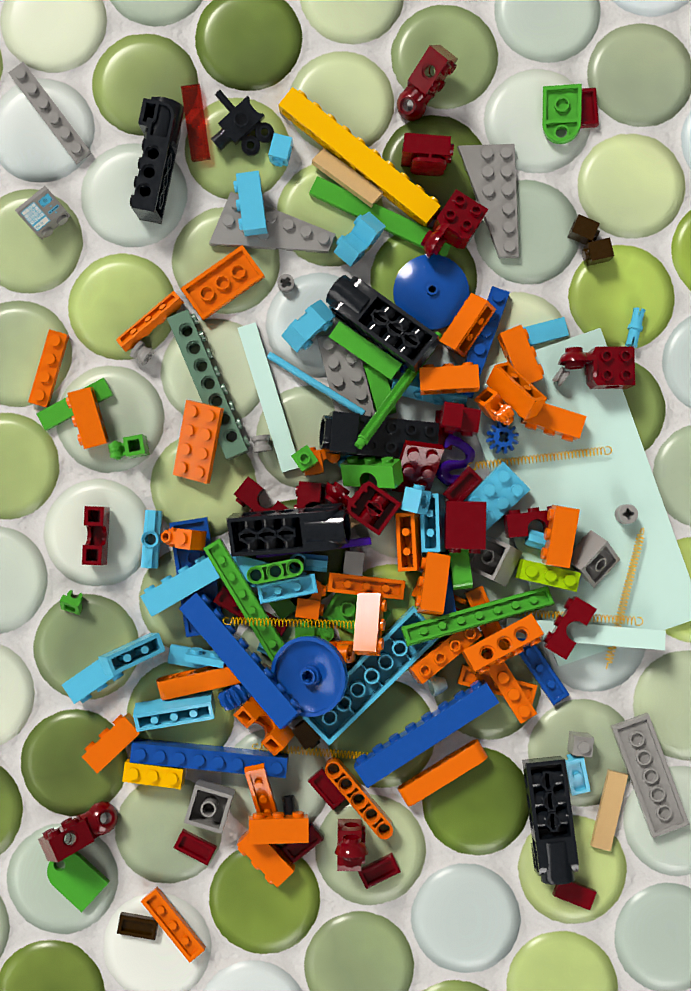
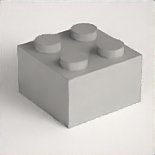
(209, 806)

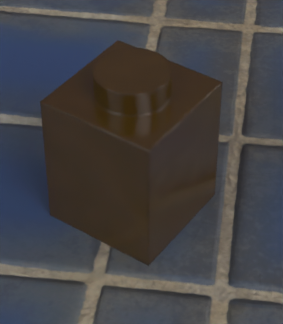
(584, 230)
(598, 251)
(306, 735)

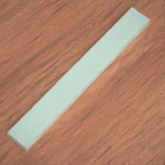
(268, 396)
(605, 635)

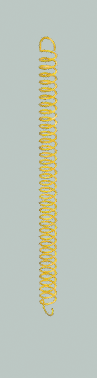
(540, 456)
(626, 589)
(590, 620)
(289, 622)
(316, 752)

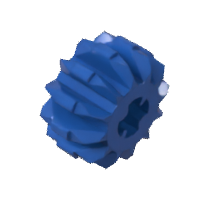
(500, 444)
(233, 696)

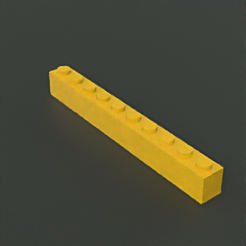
(354, 153)

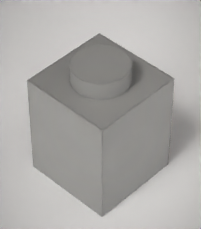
(354, 561)
(580, 744)

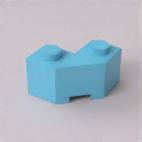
(365, 233)
(302, 331)

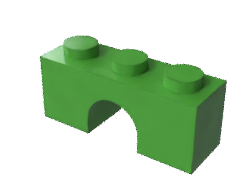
(385, 470)

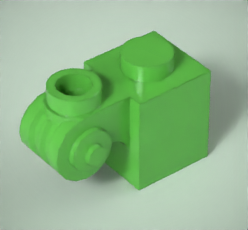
(132, 447)
(325, 633)

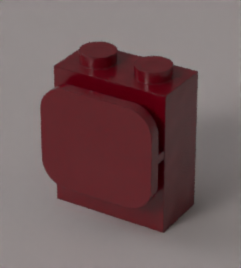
(426, 153)
(465, 526)

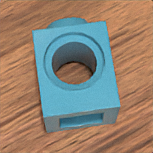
(280, 150)
(416, 499)

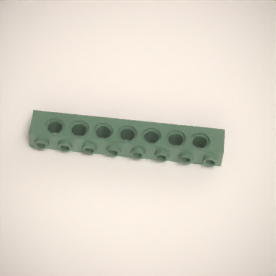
(178, 324)

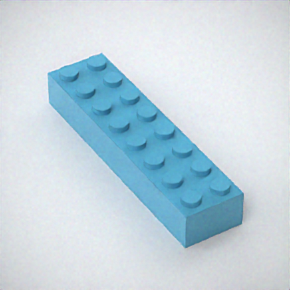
(370, 678)

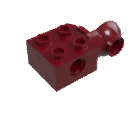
(424, 82)
(454, 224)
(603, 366)
(368, 505)
(78, 831)
(350, 845)

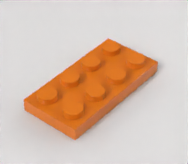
(222, 282)
(198, 441)

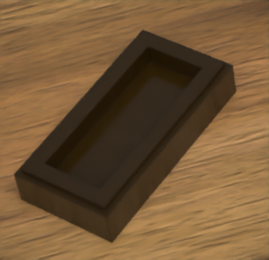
(137, 926)

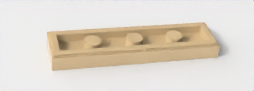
(347, 177)
(609, 810)

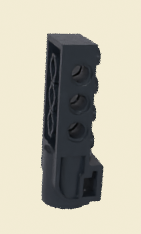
(161, 126)
(381, 321)
(341, 430)
(289, 530)
(551, 820)

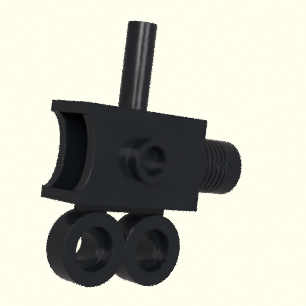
(239, 124)

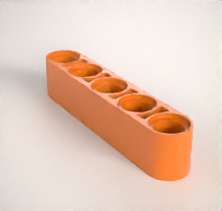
(195, 681)
(442, 772)
(360, 806)

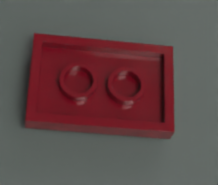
(419, 464)

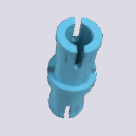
(635, 327)

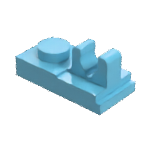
(577, 775)

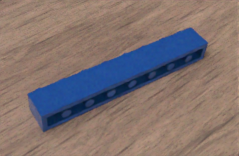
(241, 660)
(425, 733)
(206, 757)

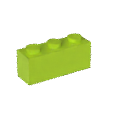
(548, 575)

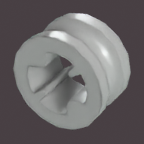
(284, 277)
(561, 376)

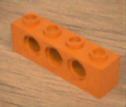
(526, 625)
(442, 654)

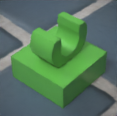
(71, 604)

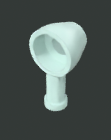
(437, 685)

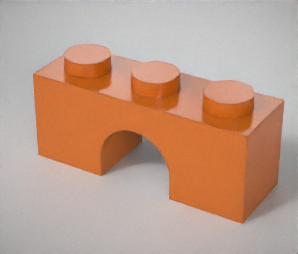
(275, 738)

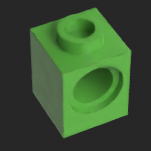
(305, 458)

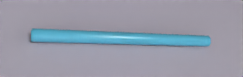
(316, 384)

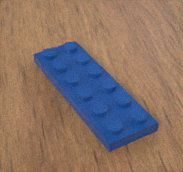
(187, 557)

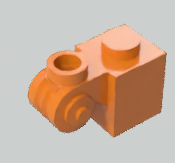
(494, 406)
(321, 456)
(184, 538)
(311, 607)

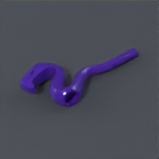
(445, 467)

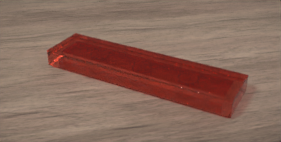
(195, 122)

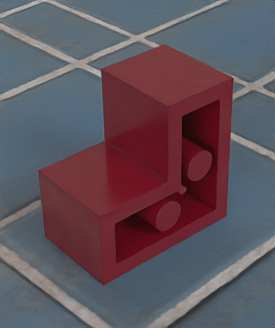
(457, 418)

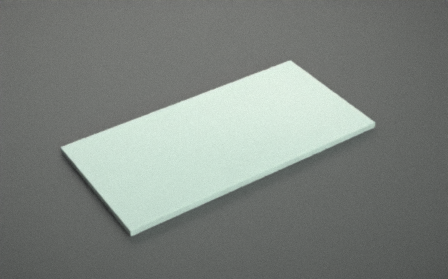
(597, 488)

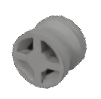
(142, 353)
(261, 443)
(624, 511)

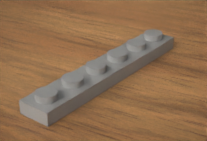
(49, 112)

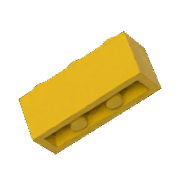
(154, 775)

